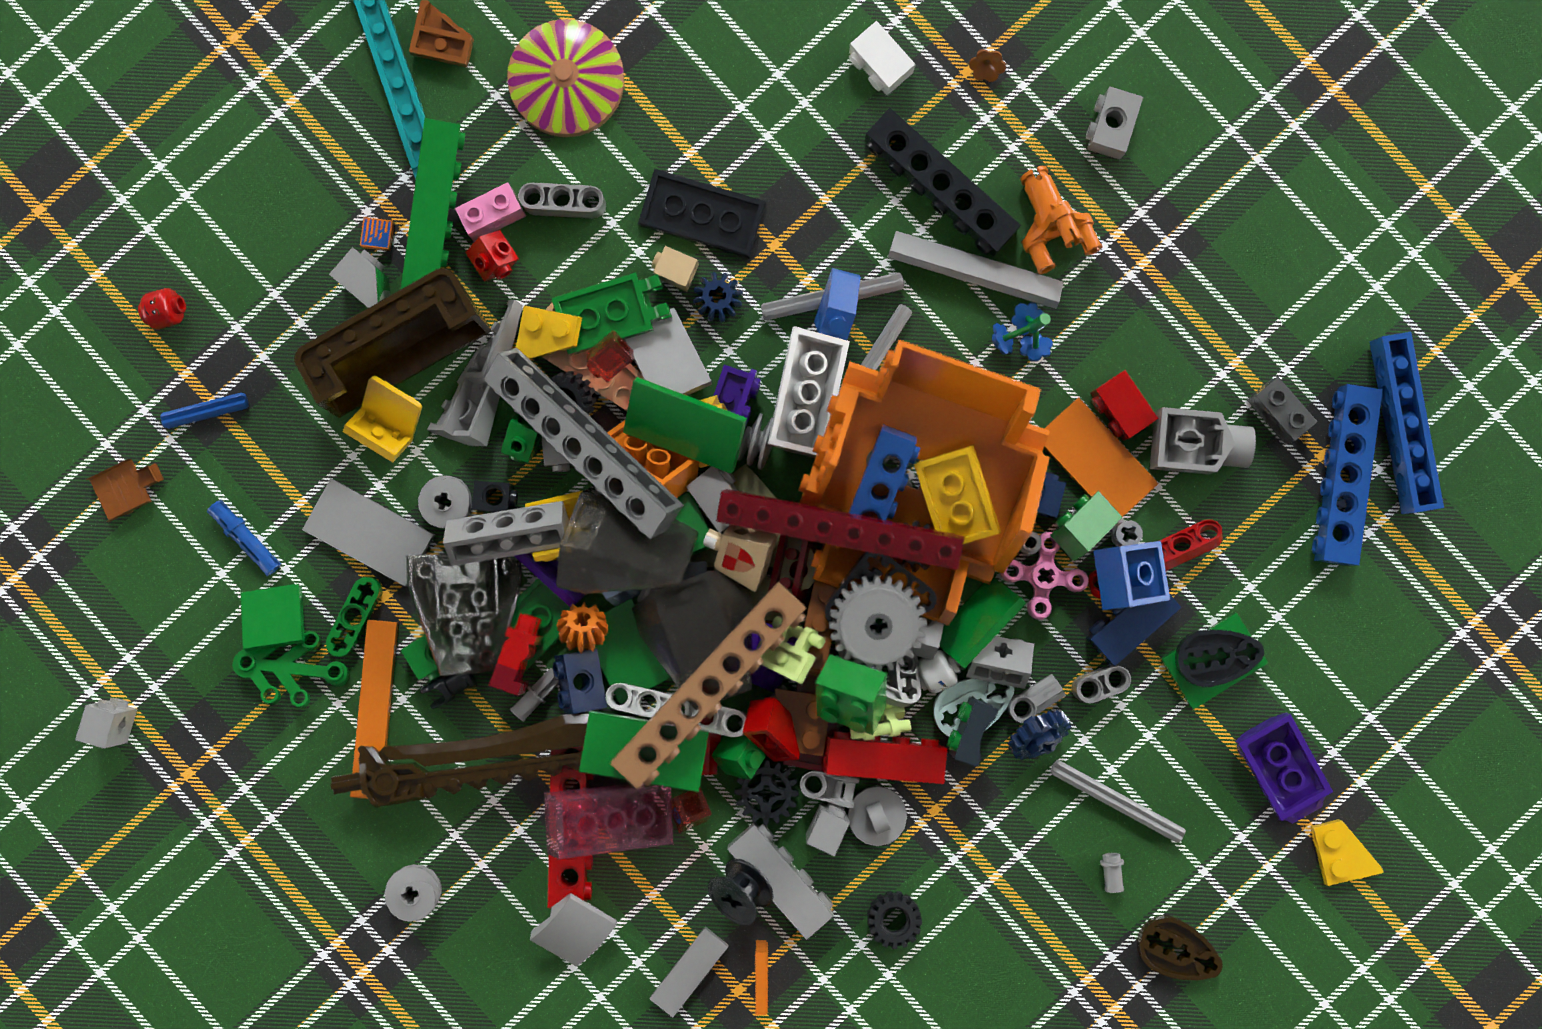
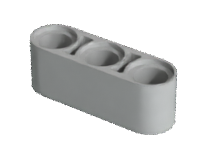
(549, 194)

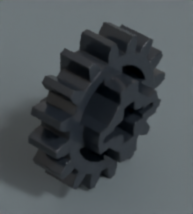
(781, 792)

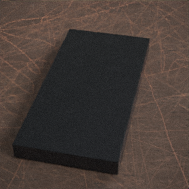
(702, 213)

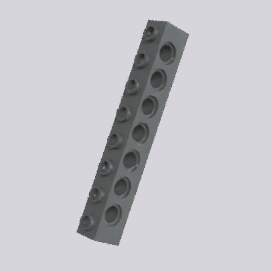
(583, 442)

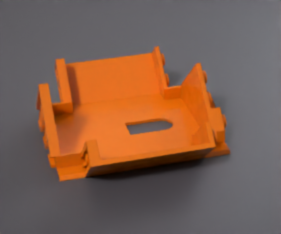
(947, 410)

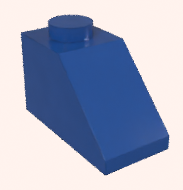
(838, 304)

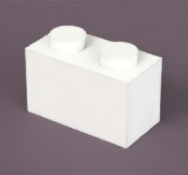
(881, 58)

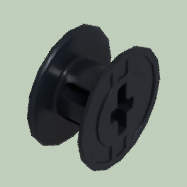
(740, 891)

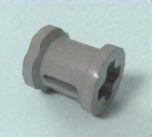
(1135, 532)

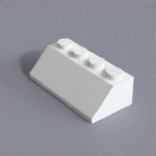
(807, 383)

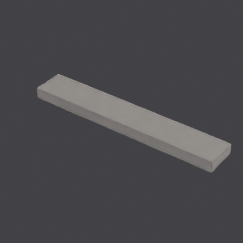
(976, 269)

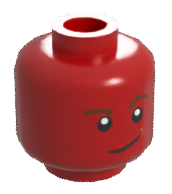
(162, 308)

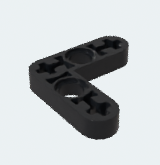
(861, 569)

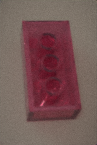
(607, 819)

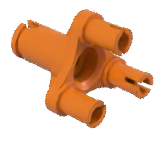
(1053, 220)

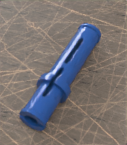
(249, 543)

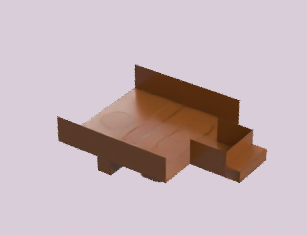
(124, 487)

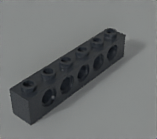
(892, 128)

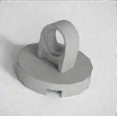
(877, 815)

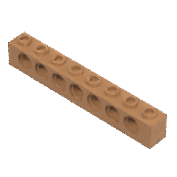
(629, 760)

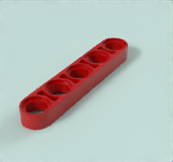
(1172, 557)

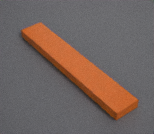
(375, 688)

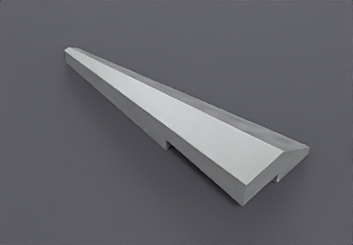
(473, 407)

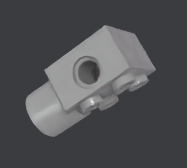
(1199, 442)

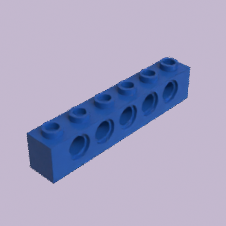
(1406, 423)
(1359, 463)

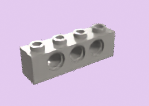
(505, 533)

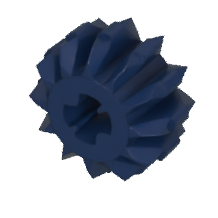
(722, 306)

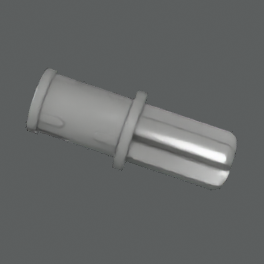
(535, 695)

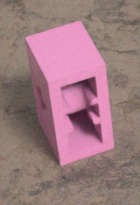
(490, 211)

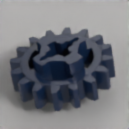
(1039, 735)

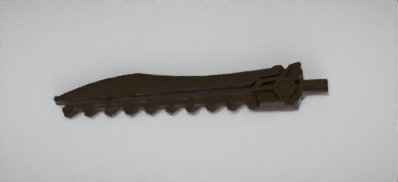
(406, 782)

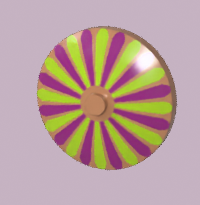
(566, 78)

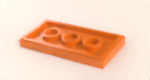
(1097, 458)

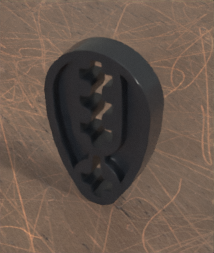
(1215, 673)

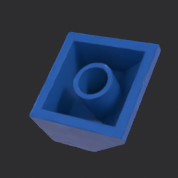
(1131, 575)

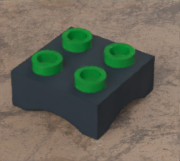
(974, 719)

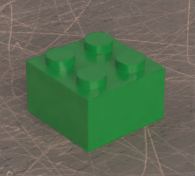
(851, 694)

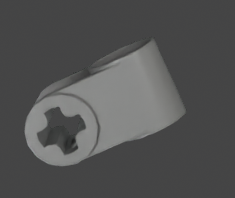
(831, 788)

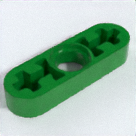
(350, 639)

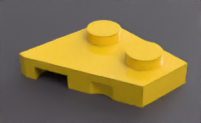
(546, 332)
(1341, 854)

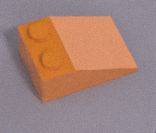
(668, 467)

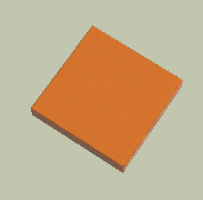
(761, 977)

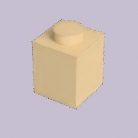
(675, 268)

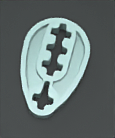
(966, 688)

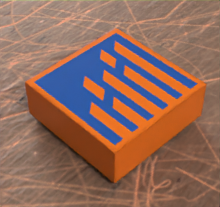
(377, 234)

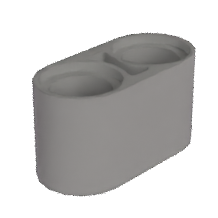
(1101, 684)

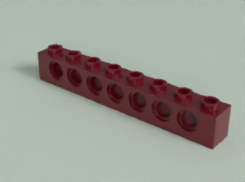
(840, 528)

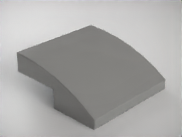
(573, 929)

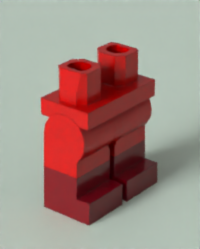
(515, 655)

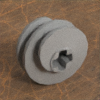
(756, 442)
(439, 487)
(420, 879)

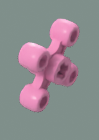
(1043, 588)

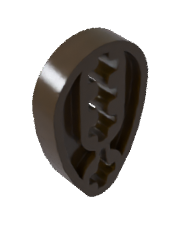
(1166, 962)

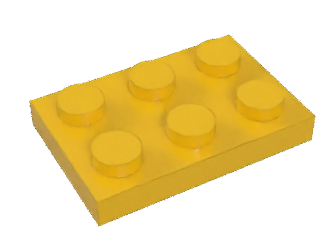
(958, 495)

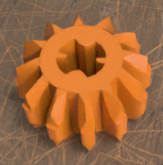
(582, 627)

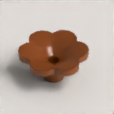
(987, 65)

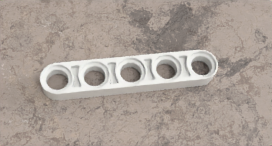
(634, 706)

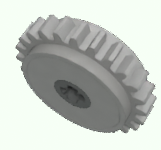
(861, 609)

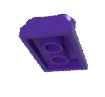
(1284, 767)

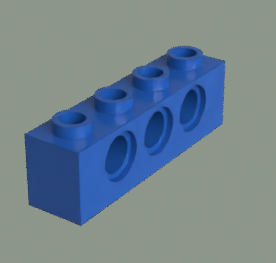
(889, 443)

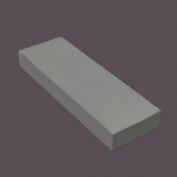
(689, 971)

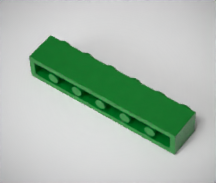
(432, 199)

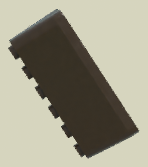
(390, 341)

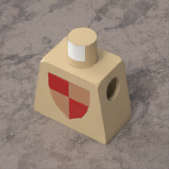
(742, 553)

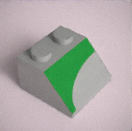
(362, 277)

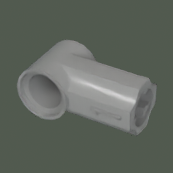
(1037, 698)

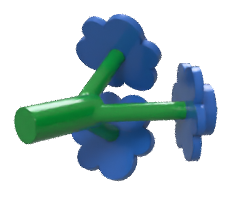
(1026, 319)

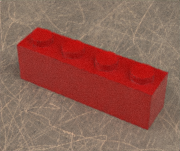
(885, 758)

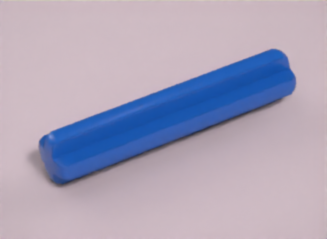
(204, 410)

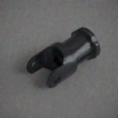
(449, 687)

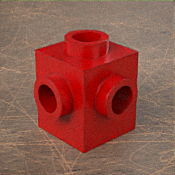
(492, 256)

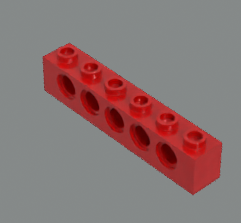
(557, 885)

